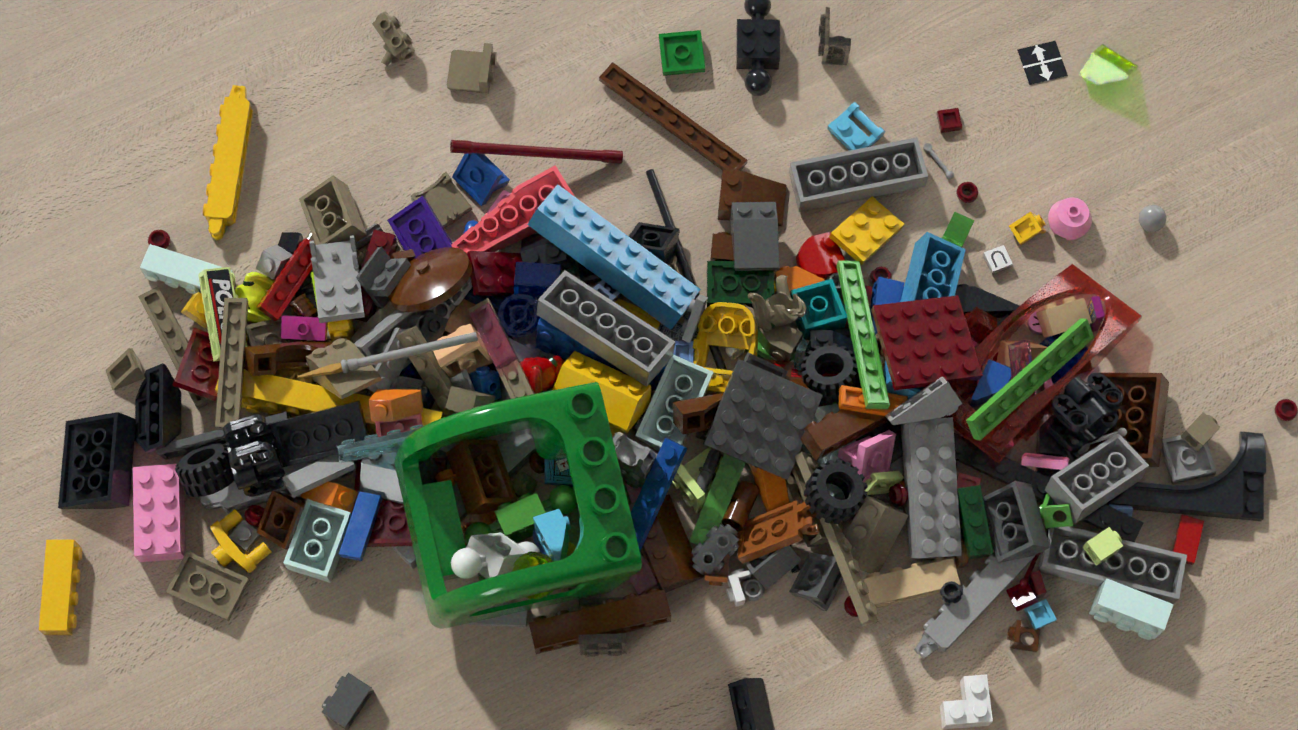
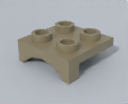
(445, 200)

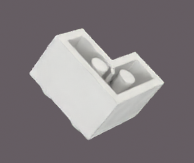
(973, 709)

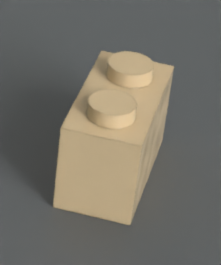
(1060, 318)

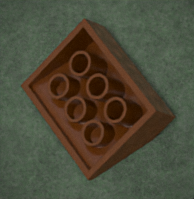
(1140, 412)

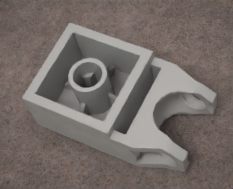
(633, 459)

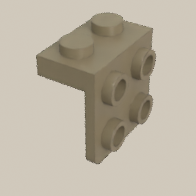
(472, 70)

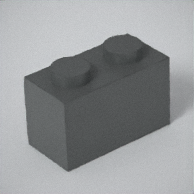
(346, 701)

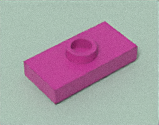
(303, 328)

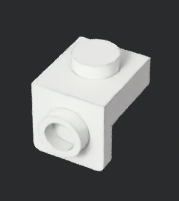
(735, 591)

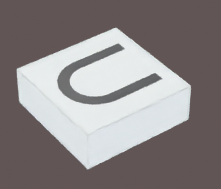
(997, 259)

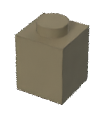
(1200, 431)

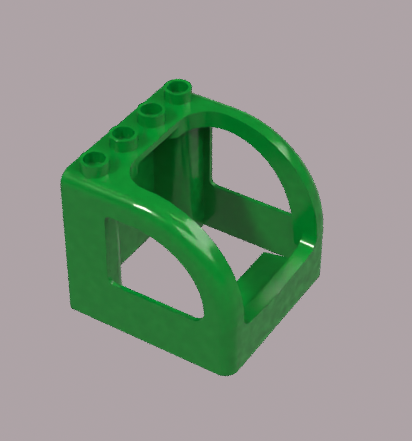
(563, 425)

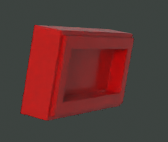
(1188, 537)

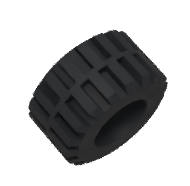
(825, 360)
(205, 470)
(847, 480)

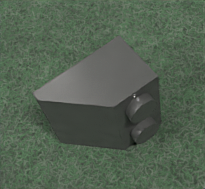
(773, 566)

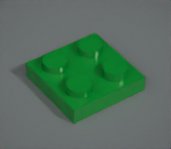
(681, 53)

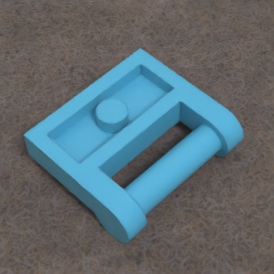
(850, 134)

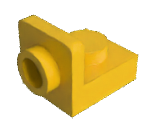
(1028, 227)

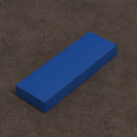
(360, 526)

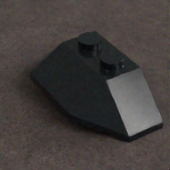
(157, 409)

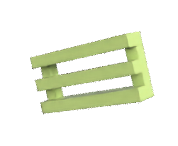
(880, 482)

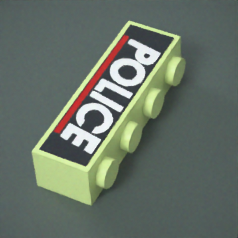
(215, 286)

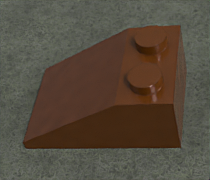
(747, 187)

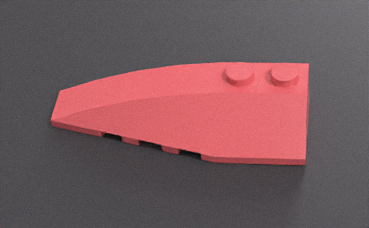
(510, 217)

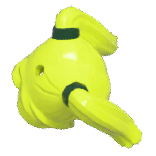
(254, 289)

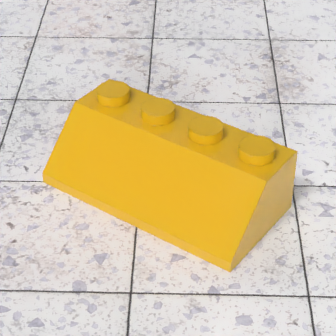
(622, 395)

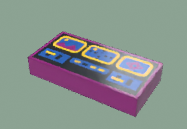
(1096, 312)

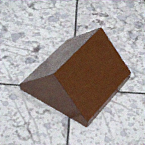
(281, 518)

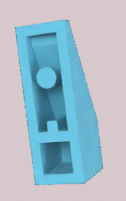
(553, 533)

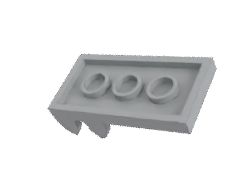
(336, 282)

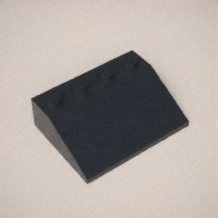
(97, 462)

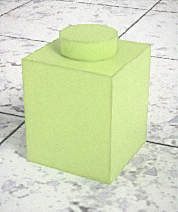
(1103, 545)

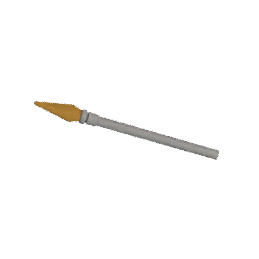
(354, 364)

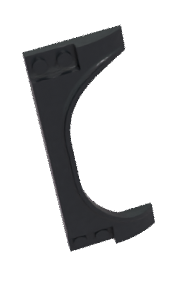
(1231, 495)

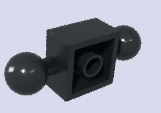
(757, 46)

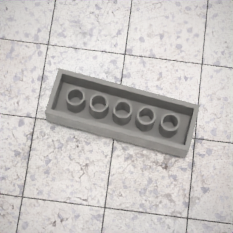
(858, 174)
(605, 328)
(931, 488)
(1134, 565)

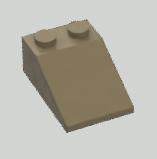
(342, 383)

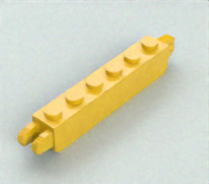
(229, 162)

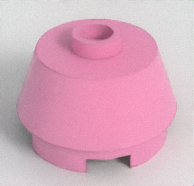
(1070, 218)

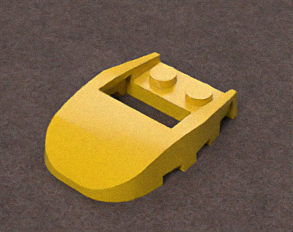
(724, 326)

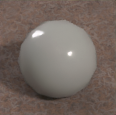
(1152, 218)

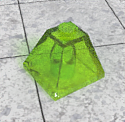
(1106, 66)

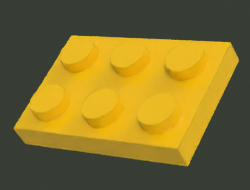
(866, 230)

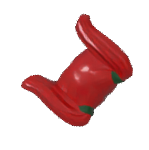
(542, 372)

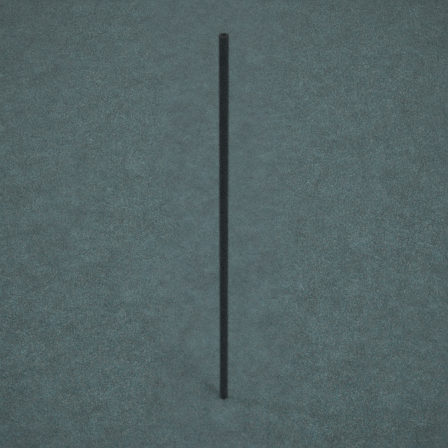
(684, 266)

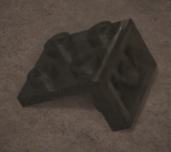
(832, 49)

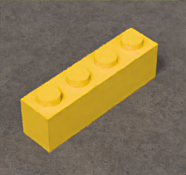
(59, 587)

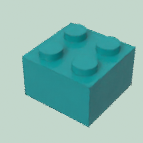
(823, 308)

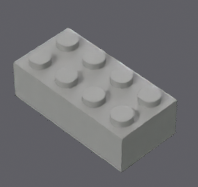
(1097, 477)

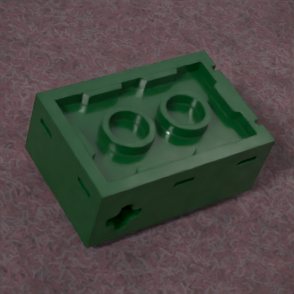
(733, 286)

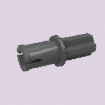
(707, 472)

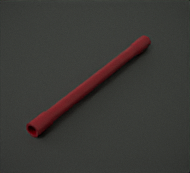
(469, 147)

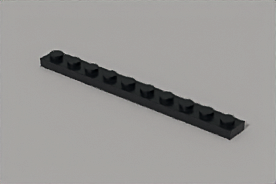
(1010, 471)

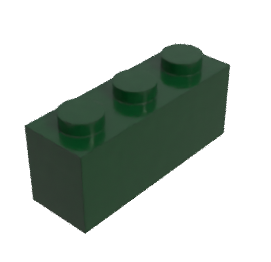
(974, 522)

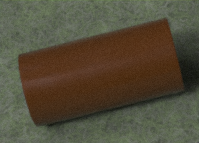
(740, 505)

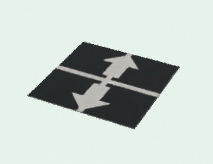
(1042, 62)

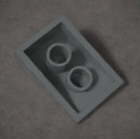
(754, 236)

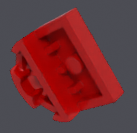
(819, 255)

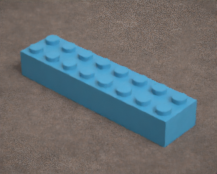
(613, 256)
(931, 274)

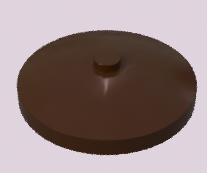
(431, 279)

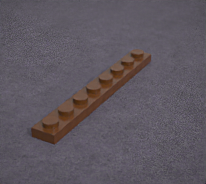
(672, 119)

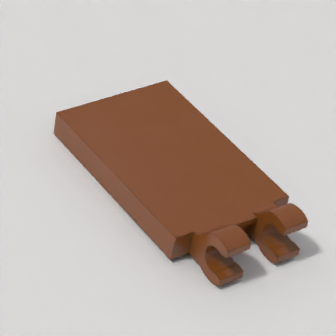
(775, 530)

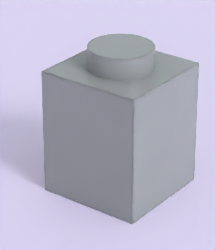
(273, 261)

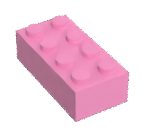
(158, 513)

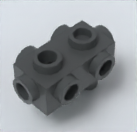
(720, 542)

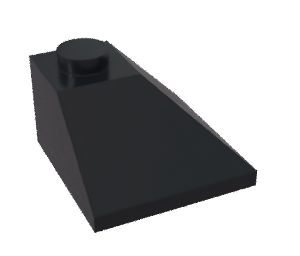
(657, 239)

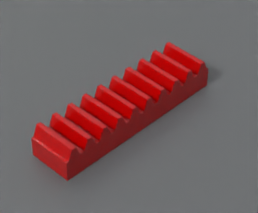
(287, 282)

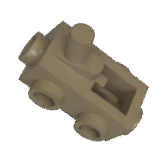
(396, 42)

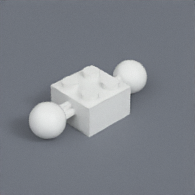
(489, 555)

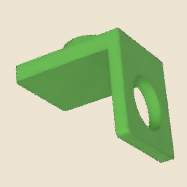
(958, 229)
(1047, 511)

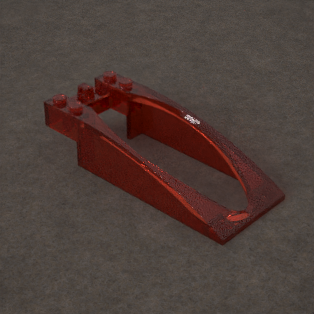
(1036, 410)

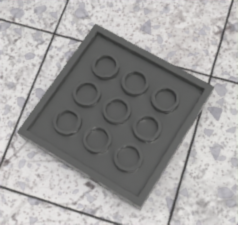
(762, 419)

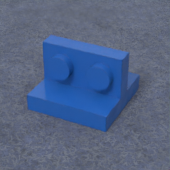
(479, 177)

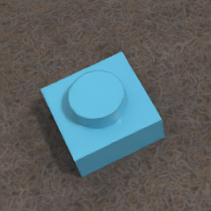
(1040, 614)

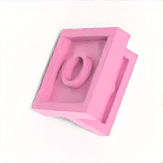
(870, 454)

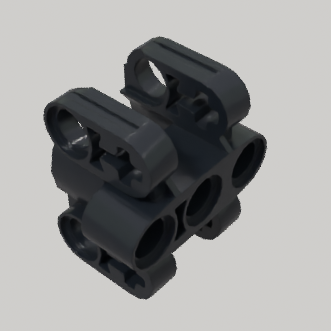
(1082, 411)
(253, 461)

